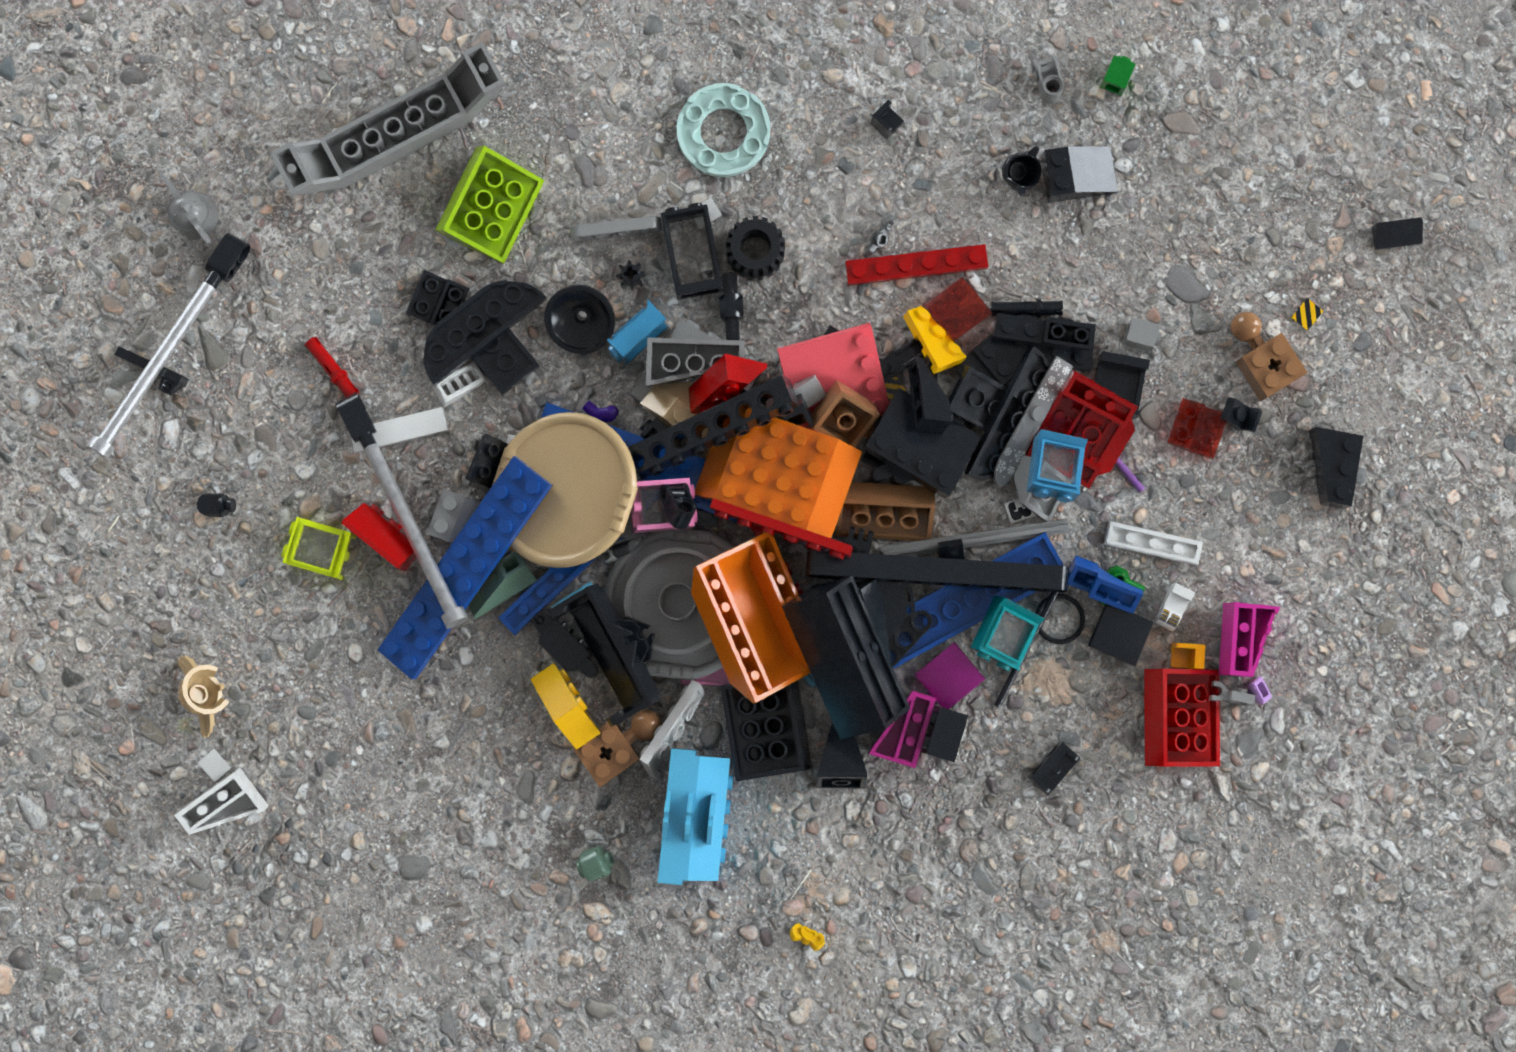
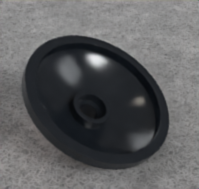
(575, 332)

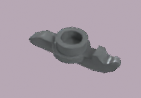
(878, 239)

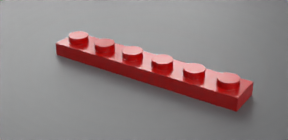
(916, 264)
(791, 533)

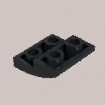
(435, 298)
(1120, 634)

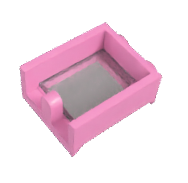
(647, 510)

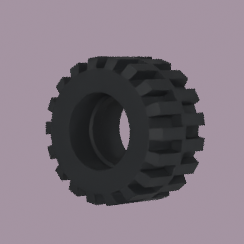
(750, 229)

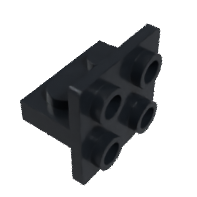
(486, 461)

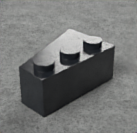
(1336, 465)

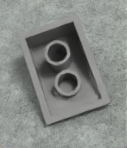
(451, 515)

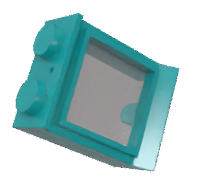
(1006, 633)

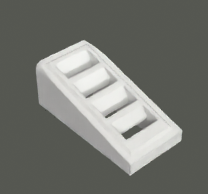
(455, 395)

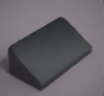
(1398, 233)

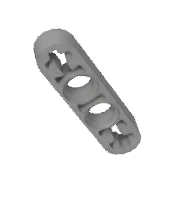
(615, 229)

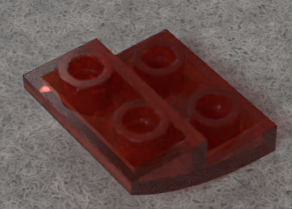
(958, 309)
(1197, 429)

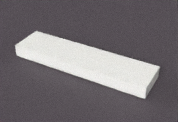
(407, 428)
(1153, 543)

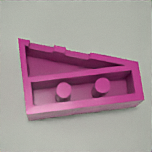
(1243, 637)
(905, 736)

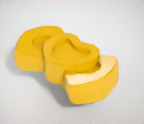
(807, 936)

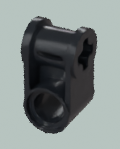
(677, 504)

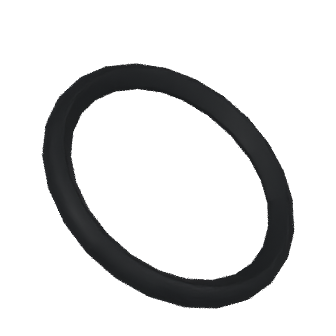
(1081, 625)

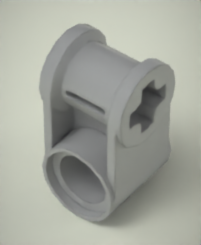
(1046, 74)

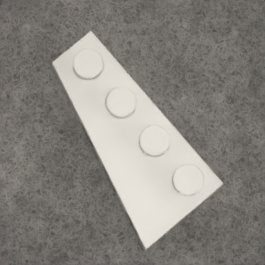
(671, 730)

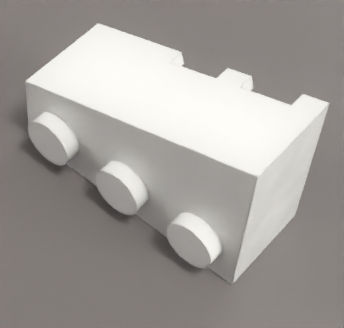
(224, 802)

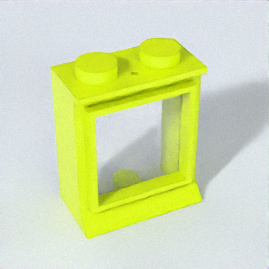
(317, 547)

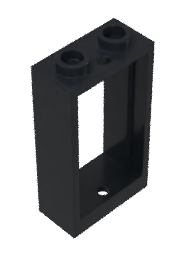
(699, 288)

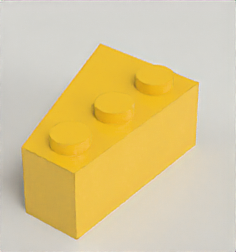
(564, 705)

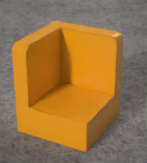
(1187, 656)

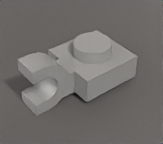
(1237, 696)

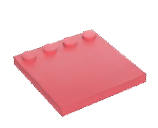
(839, 356)

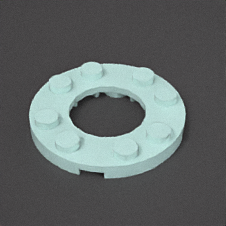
(723, 97)

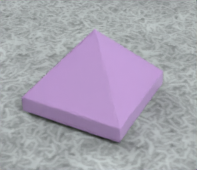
(1260, 690)

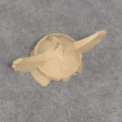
(201, 692)

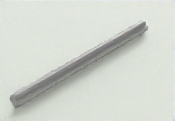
(979, 538)

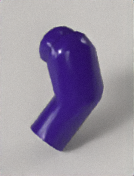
(605, 414)

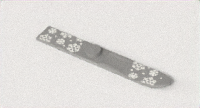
(1031, 420)

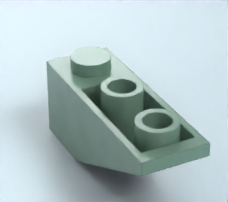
(506, 580)

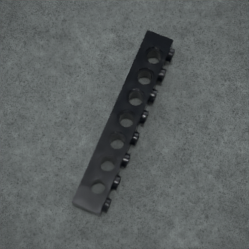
(713, 418)

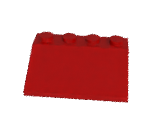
(1180, 719)

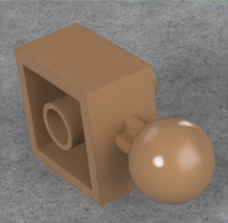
(1276, 351)
(845, 415)
(623, 755)

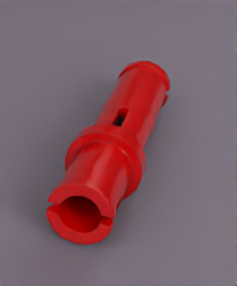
(337, 375)

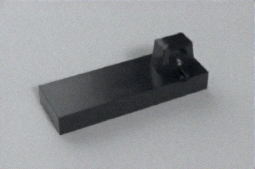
(170, 380)

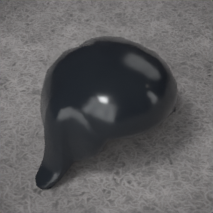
(1022, 170)

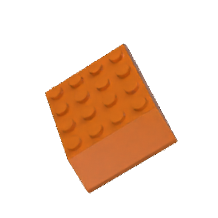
(782, 474)
(743, 612)

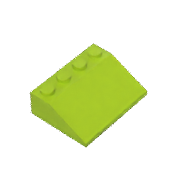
(489, 204)

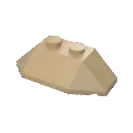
(671, 405)

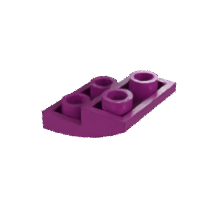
(950, 676)

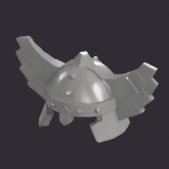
(191, 212)

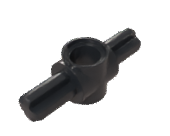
(731, 306)

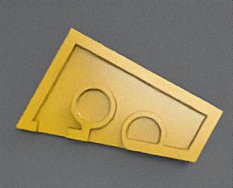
(935, 341)

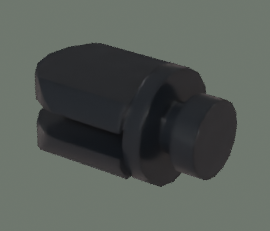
(215, 505)

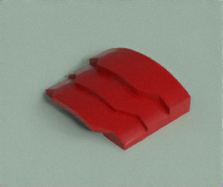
(1092, 414)

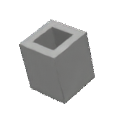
(1142, 334)

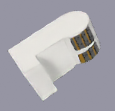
(1173, 606)

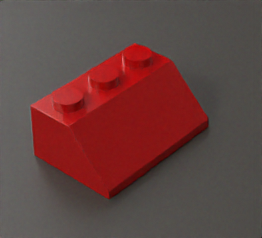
(723, 381)
(381, 535)

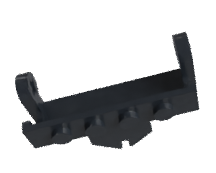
(617, 647)

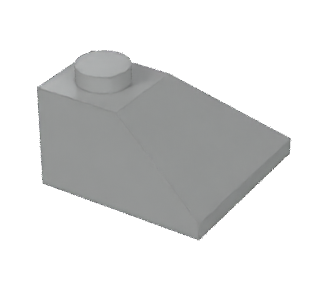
(1040, 506)

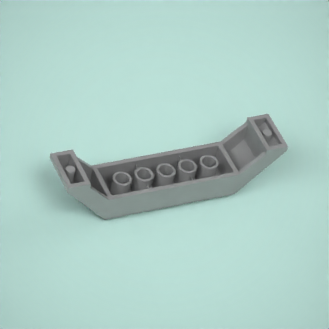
(392, 128)

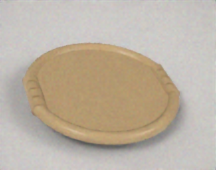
(590, 489)

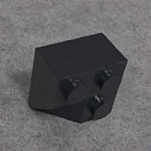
(945, 735)

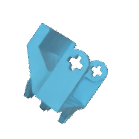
(694, 817)

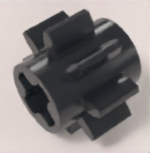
(625, 273)

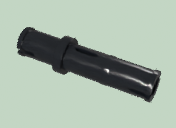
(1032, 308)

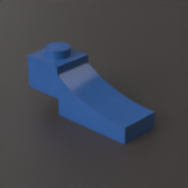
(1103, 586)

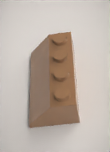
(888, 510)

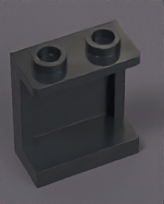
(1122, 376)

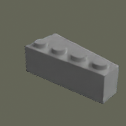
(684, 359)

